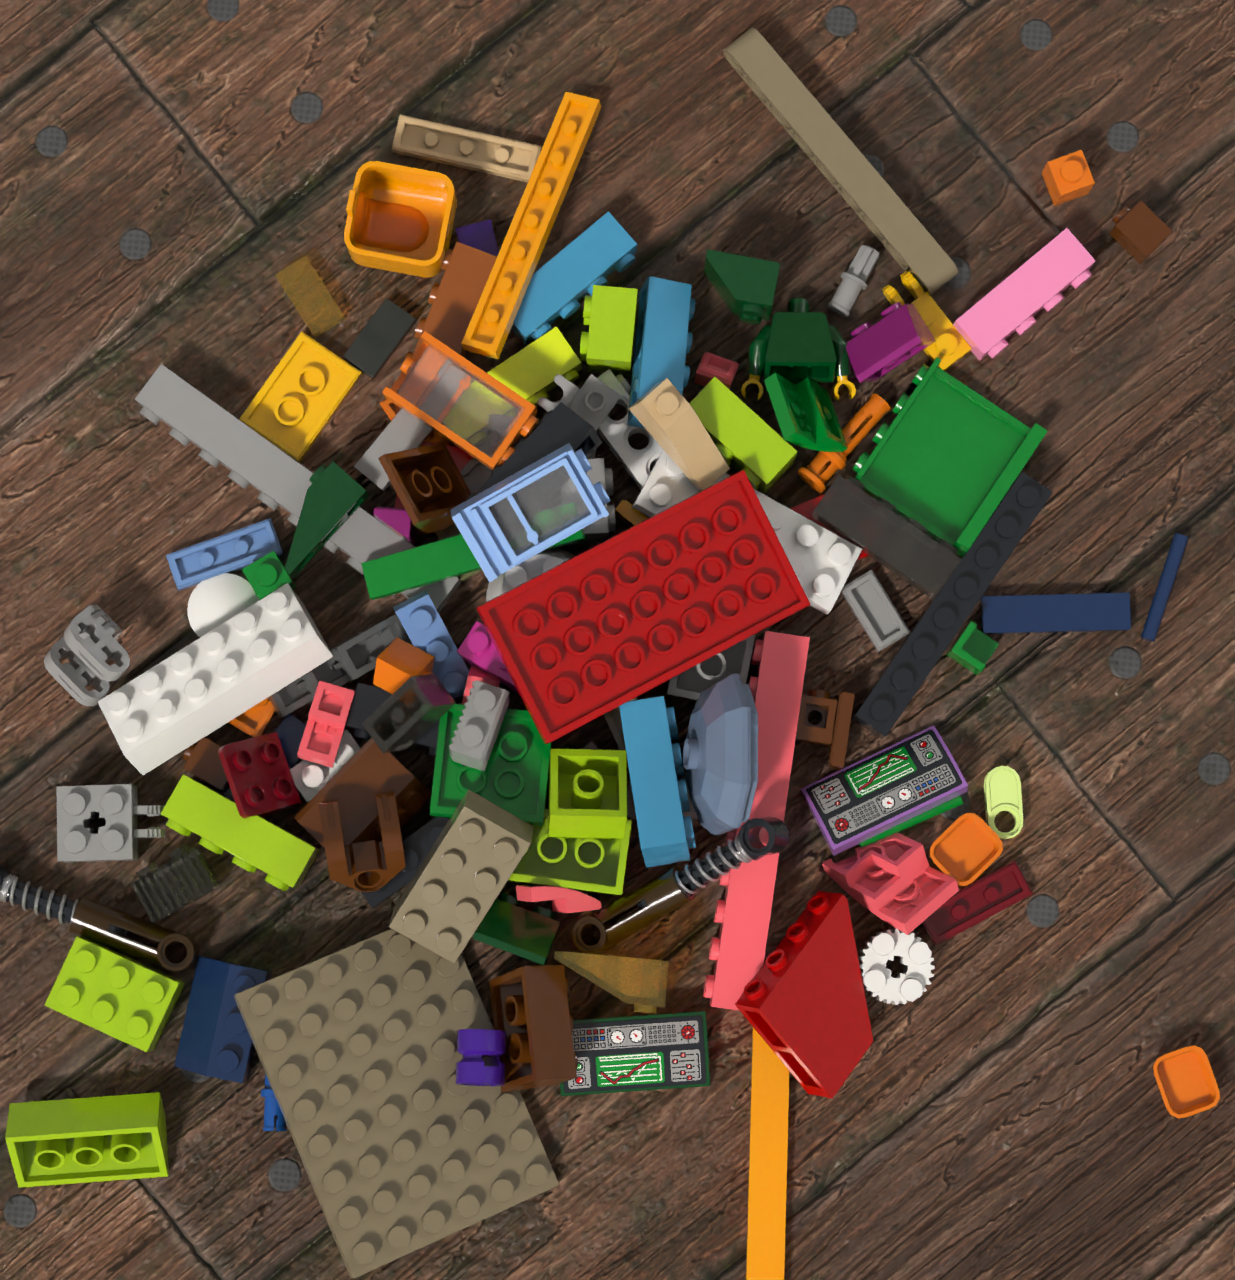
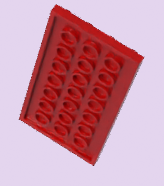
(643, 606)

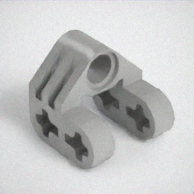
(87, 645)

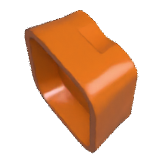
(966, 849)
(1186, 1081)

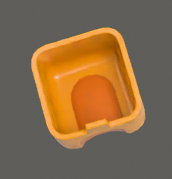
(400, 218)

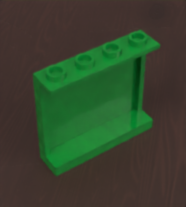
(947, 457)

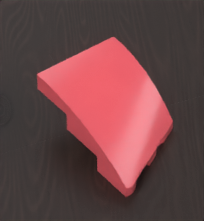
(893, 881)

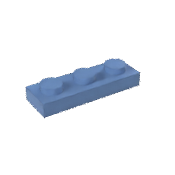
(431, 636)

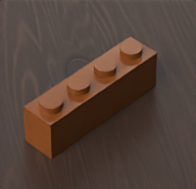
(456, 296)

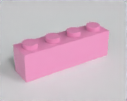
(1024, 294)

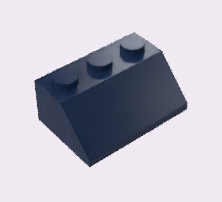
(213, 1031)

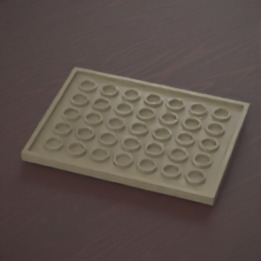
(373, 1103)

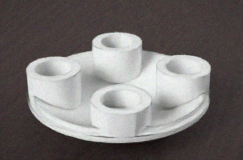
(218, 601)

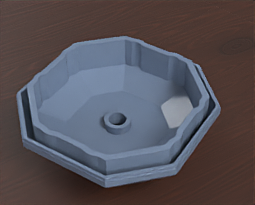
(722, 755)

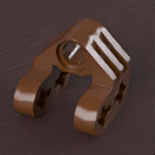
(369, 863)

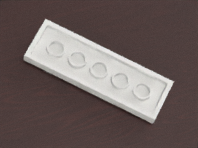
(816, 554)

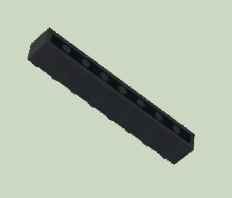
(952, 606)

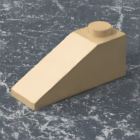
(680, 434)

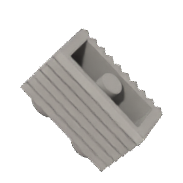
(479, 725)

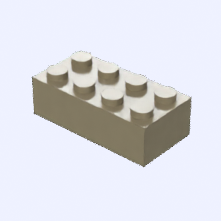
(461, 876)

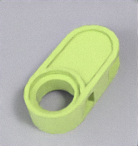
(1003, 793)

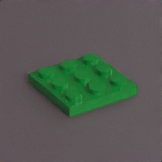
(513, 776)

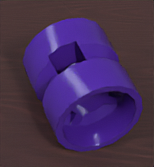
(481, 1057)

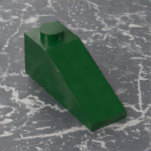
(326, 508)

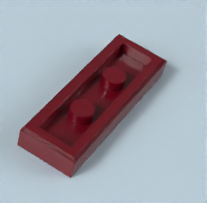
(977, 903)

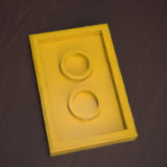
(300, 396)

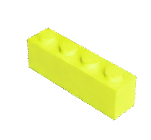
(535, 366)

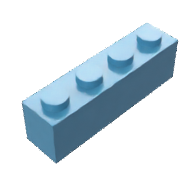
(571, 276)
(661, 338)

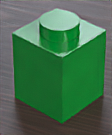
(268, 575)

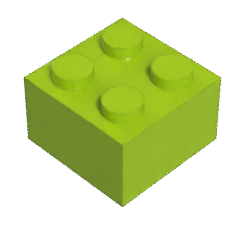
(611, 329)
(587, 793)

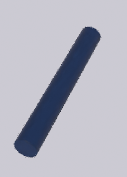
(1164, 587)

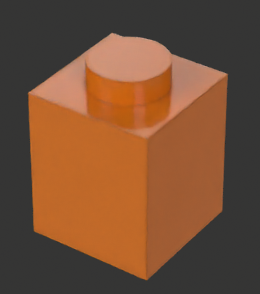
(1068, 177)
(399, 664)

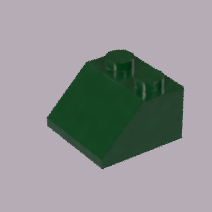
(743, 284)
(518, 929)

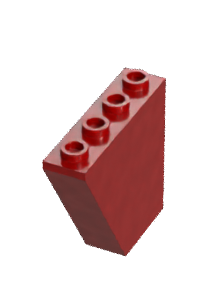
(813, 998)

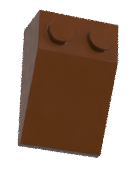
(426, 484)

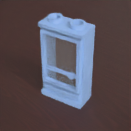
(530, 511)

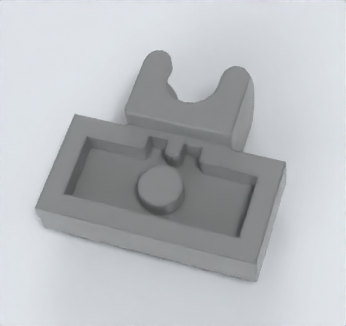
(590, 402)

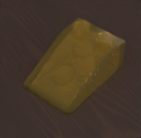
(627, 978)

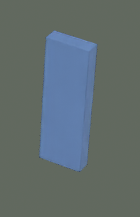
(223, 554)

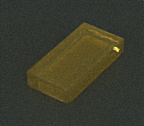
(310, 296)

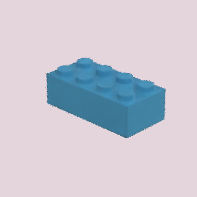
(655, 785)

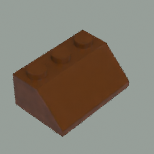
(355, 789)
(536, 1016)

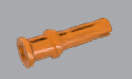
(827, 463)

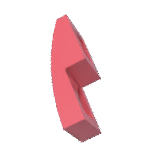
(326, 724)
(563, 899)

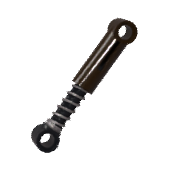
(676, 887)
(100, 922)

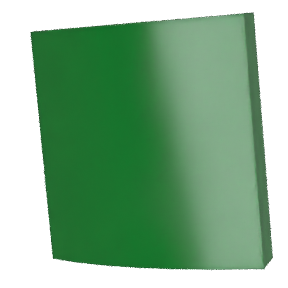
(805, 414)

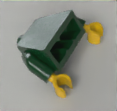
(799, 347)

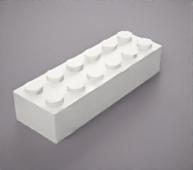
(214, 679)

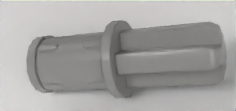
(854, 280)

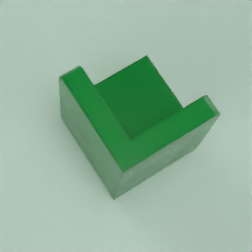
(972, 649)

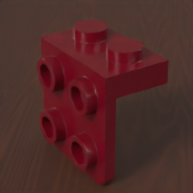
(259, 776)

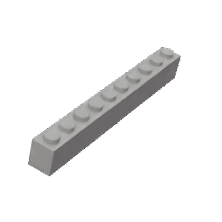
(267, 469)

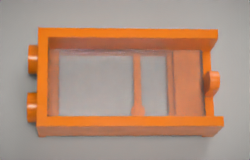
(462, 402)

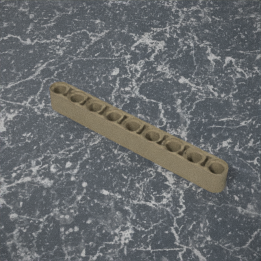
(840, 161)

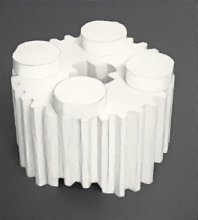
(912, 954)

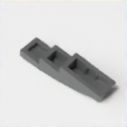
(349, 661)

